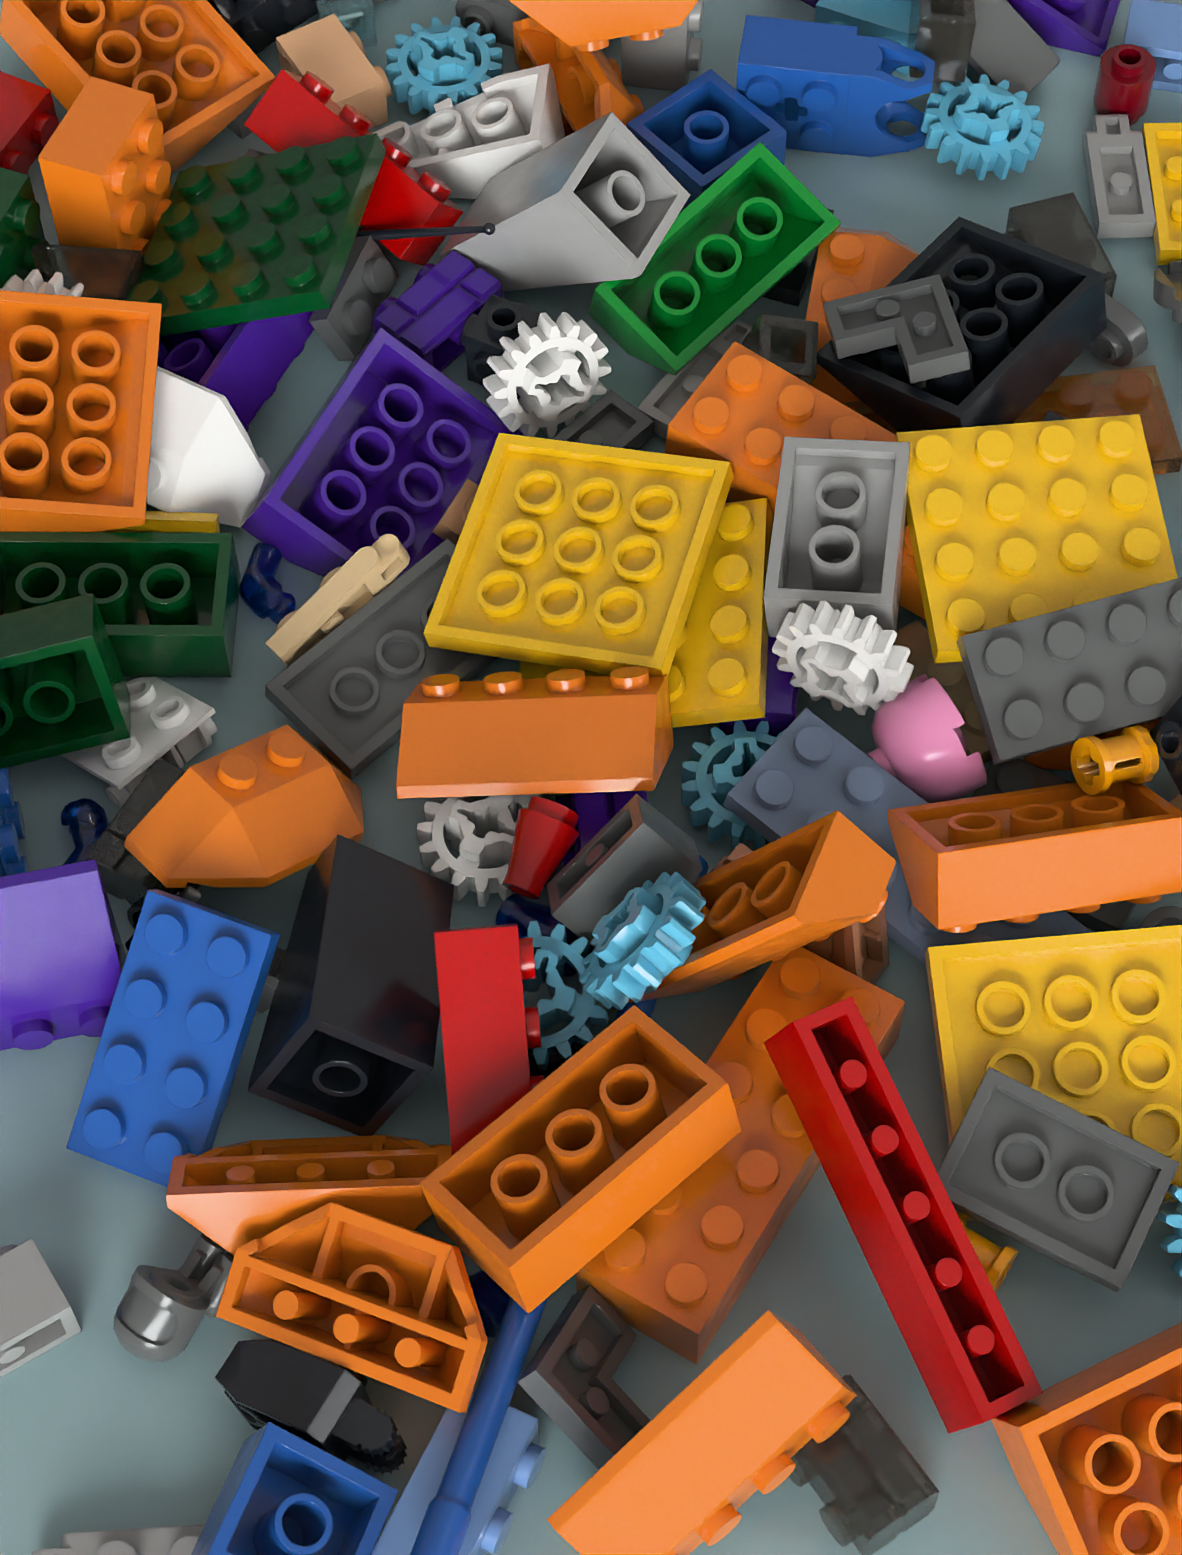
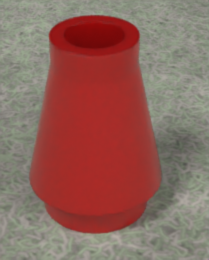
(539, 844)

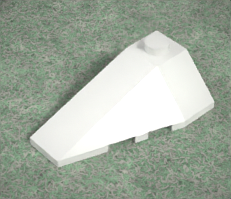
(485, 133)

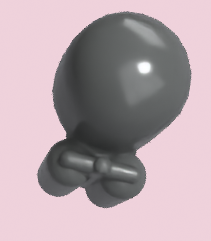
(169, 1304)

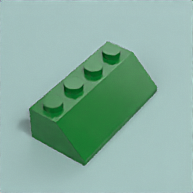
(714, 262)

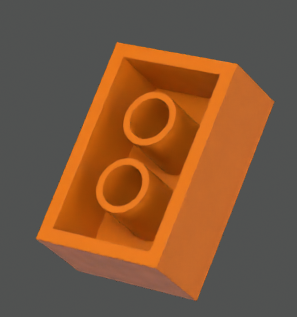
(107, 169)

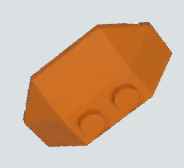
(593, 22)
(585, 80)
(848, 265)
(249, 815)
(263, 1184)
(363, 1300)

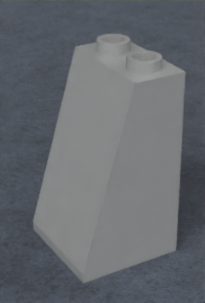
(573, 212)

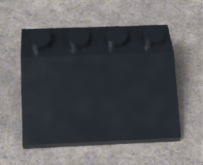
(1020, 319)

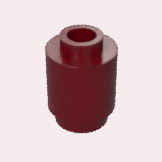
(1124, 81)

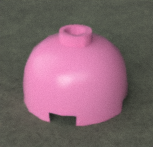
(923, 744)

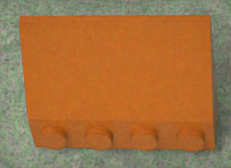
(162, 47)
(75, 411)
(1106, 1453)

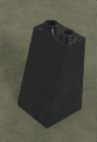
(355, 990)

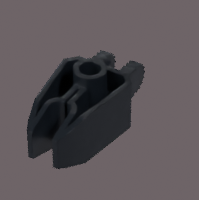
(312, 1402)

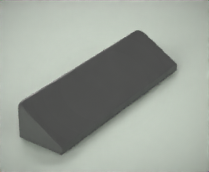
(1009, 48)

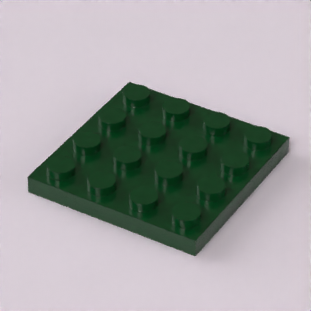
(258, 235)

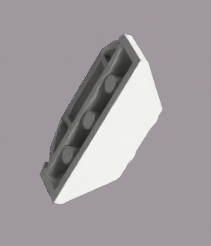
(201, 454)

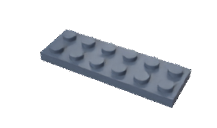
(819, 772)

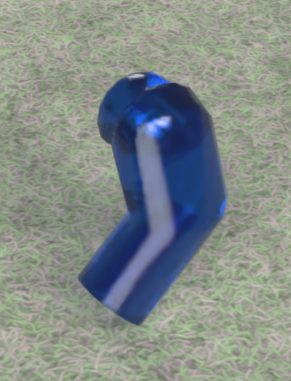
(261, 589)
(86, 824)

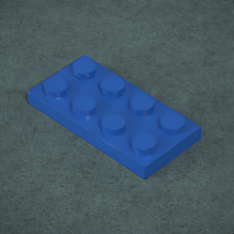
(172, 1036)

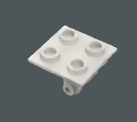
(162, 725)

